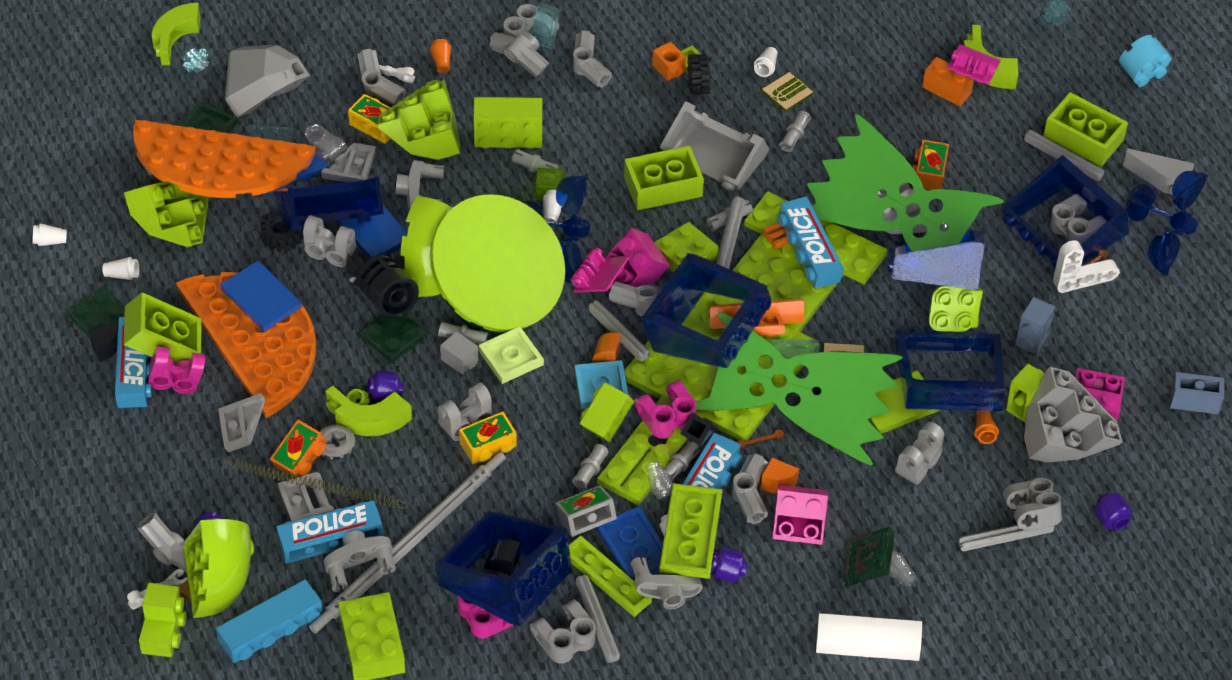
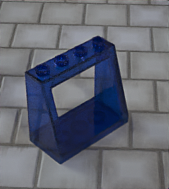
(1052, 180)
(944, 265)
(679, 296)
(525, 590)

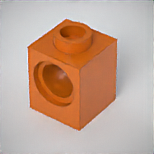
(669, 61)

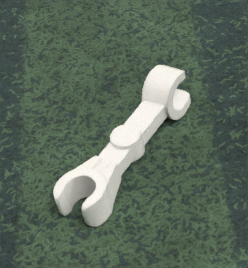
(404, 74)
(136, 598)

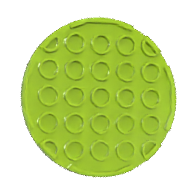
(497, 263)

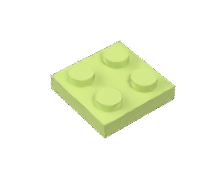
(511, 355)

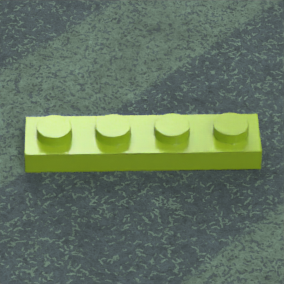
(607, 576)

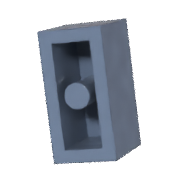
(1035, 325)
(1197, 393)

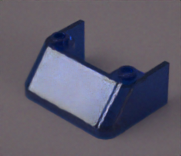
(330, 202)

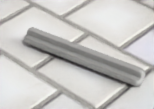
(1057, 151)
(731, 232)
(616, 326)
(999, 536)
(596, 614)

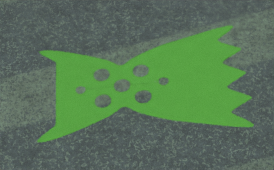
(876, 165)
(835, 415)

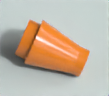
(441, 53)
(985, 428)

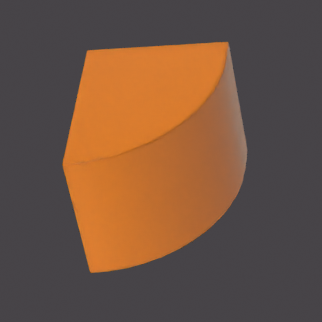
(607, 348)
(778, 474)

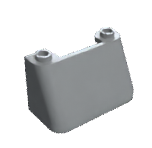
(717, 148)

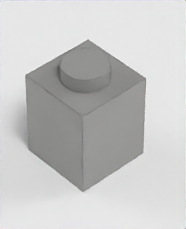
(459, 353)

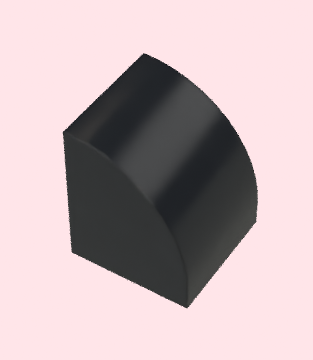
(104, 340)
(698, 430)
(503, 556)

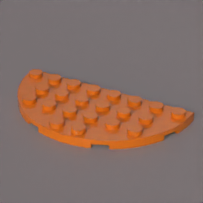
(216, 161)
(264, 362)

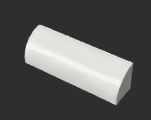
(869, 637)

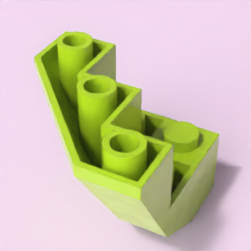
(423, 122)
(169, 212)

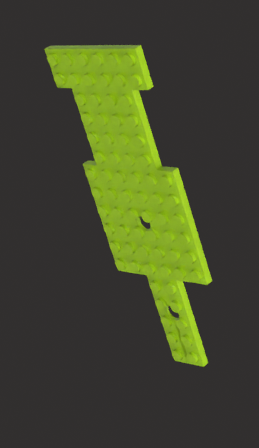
(784, 281)

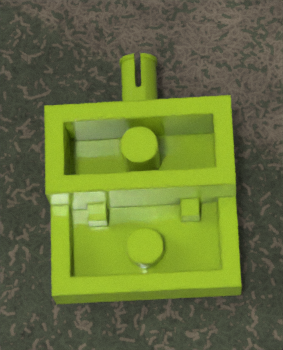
(684, 241)

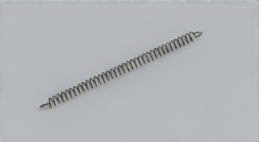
(305, 479)

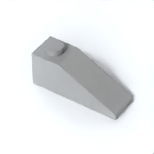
(1156, 169)

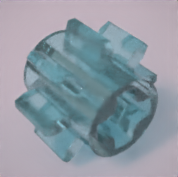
(1056, 12)
(195, 59)

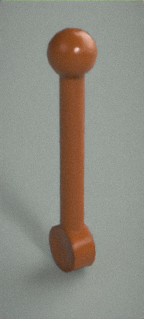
(1102, 255)
(778, 434)

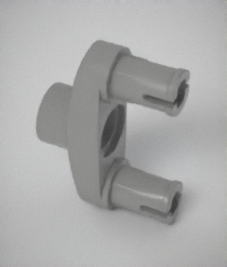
(409, 184)
(356, 551)
(669, 588)

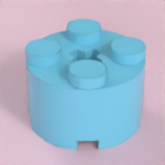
(1145, 60)

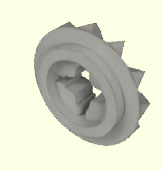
(343, 436)

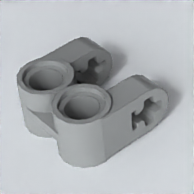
(523, 24)
(1064, 220)
(322, 243)
(470, 411)
(923, 454)
(1037, 501)
(550, 639)

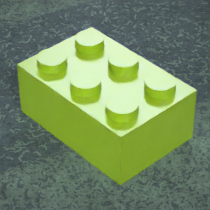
(507, 122)
(1085, 129)
(663, 177)
(157, 323)
(372, 637)

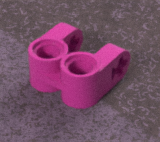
(183, 375)
(671, 416)
(474, 614)

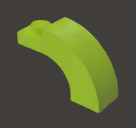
(173, 25)

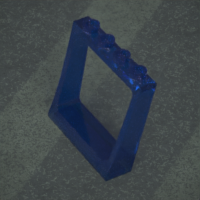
(951, 393)

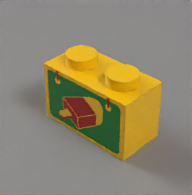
(364, 117)
(488, 438)

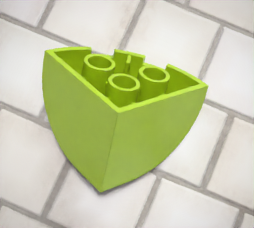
(423, 221)
(217, 564)

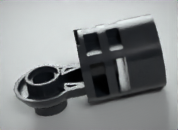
(383, 283)

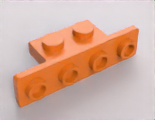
(771, 323)

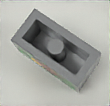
(586, 510)

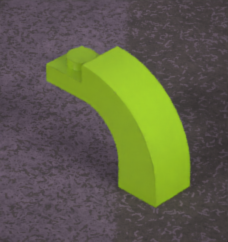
(1007, 70)
(369, 419)

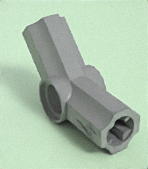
(520, 51)
(585, 63)
(371, 72)
(633, 297)
(749, 498)
(166, 544)

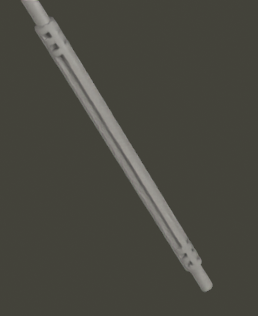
(411, 538)

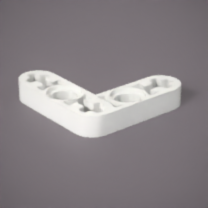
(1071, 275)

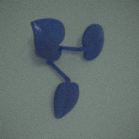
(1186, 189)
(570, 196)

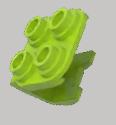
(954, 309)

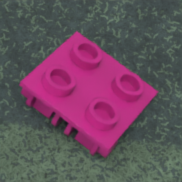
(973, 64)
(597, 272)

